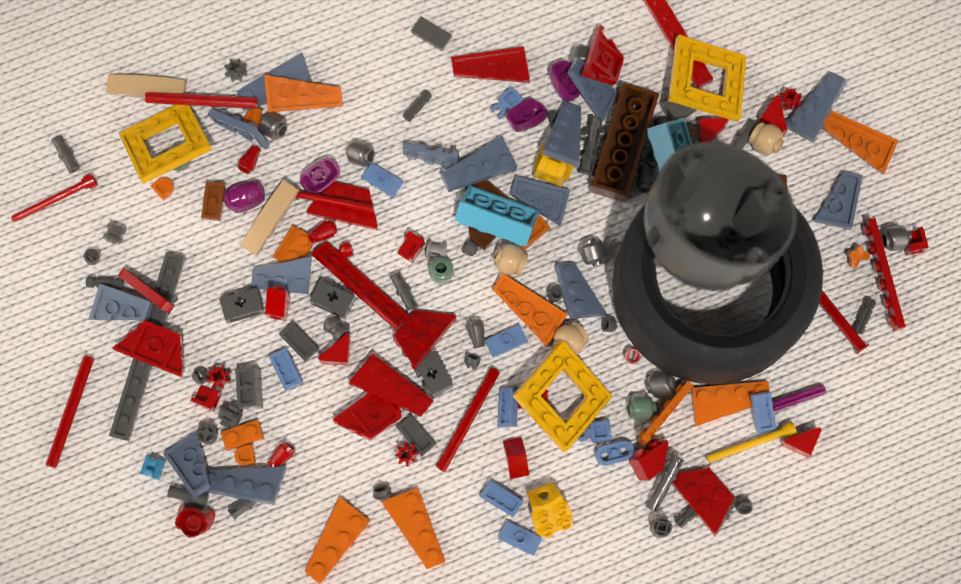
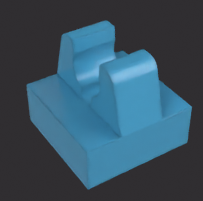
(152, 467)

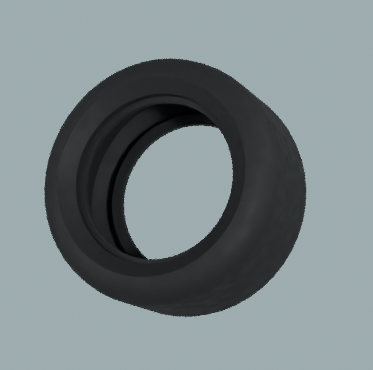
(707, 356)

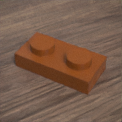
(213, 201)

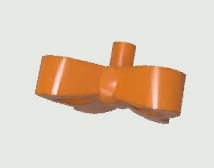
(857, 255)

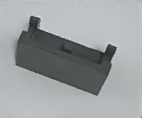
(249, 388)

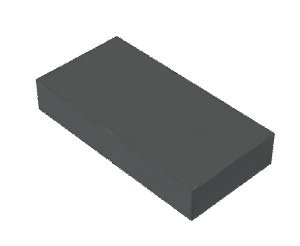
(431, 33)
(299, 341)
(416, 435)

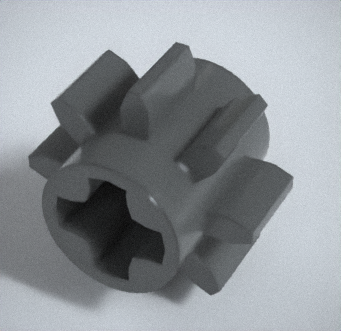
(235, 65)
(229, 416)

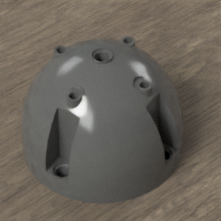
(718, 216)

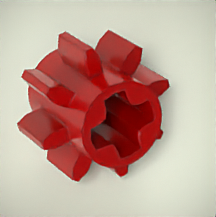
(793, 95)
(219, 382)
(412, 453)

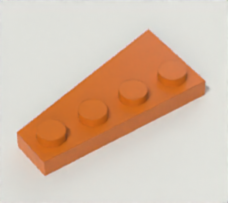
(293, 95)
(862, 140)
(533, 310)
(723, 400)
(658, 419)
(414, 523)
(338, 536)

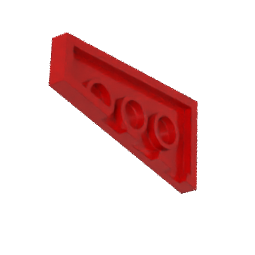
(496, 65)
(384, 382)

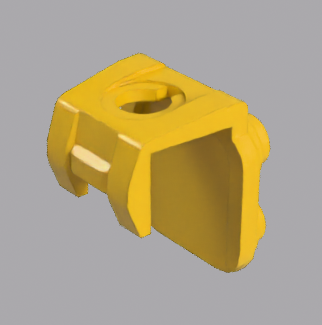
(551, 169)
(549, 514)

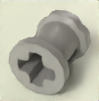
(436, 250)

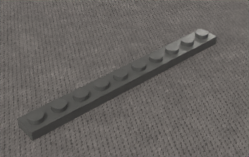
(139, 371)

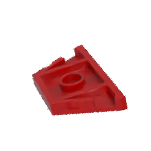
(603, 59)
(343, 214)
(421, 334)
(154, 347)
(369, 416)
(705, 496)

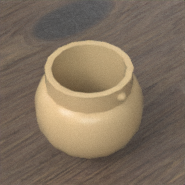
(767, 139)
(510, 259)
(573, 335)

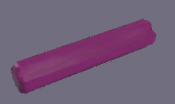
(798, 397)

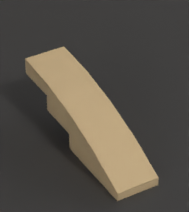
(138, 85)
(269, 217)

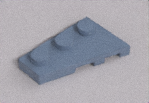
(119, 305)

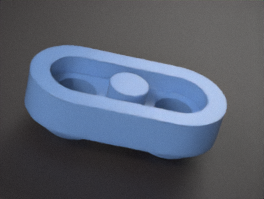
(614, 453)

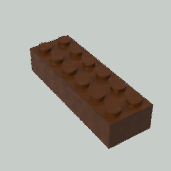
(624, 142)

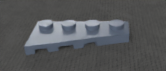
(292, 69)
(810, 116)
(565, 135)
(483, 164)
(248, 483)

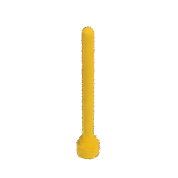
(787, 430)

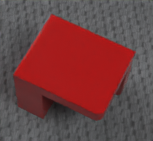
(918, 243)
(411, 247)
(207, 398)

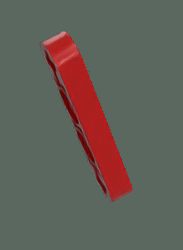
(146, 290)

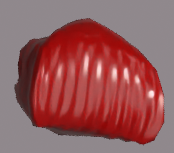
(194, 520)

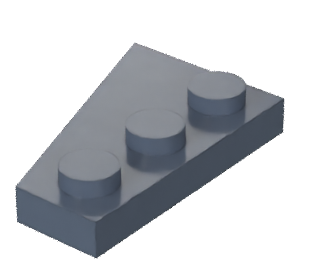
(597, 94)
(235, 124)
(431, 157)
(545, 197)
(842, 203)
(291, 275)
(577, 293)
(189, 464)

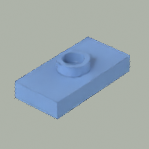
(382, 180)
(506, 341)
(285, 369)
(507, 408)
(763, 411)
(501, 498)
(520, 538)

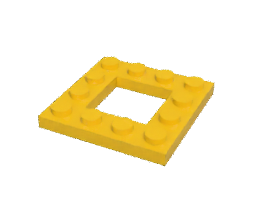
(681, 92)
(149, 168)
(529, 396)

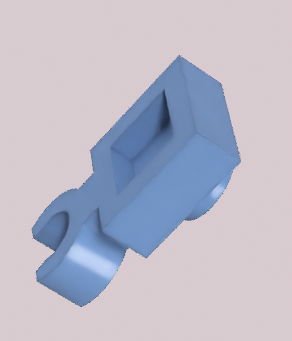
(507, 102)
(598, 432)

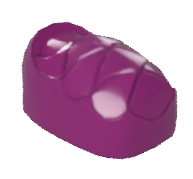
(562, 82)
(527, 115)
(319, 175)
(244, 196)

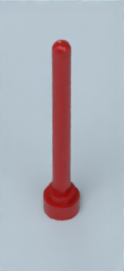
(87, 182)
(334, 201)

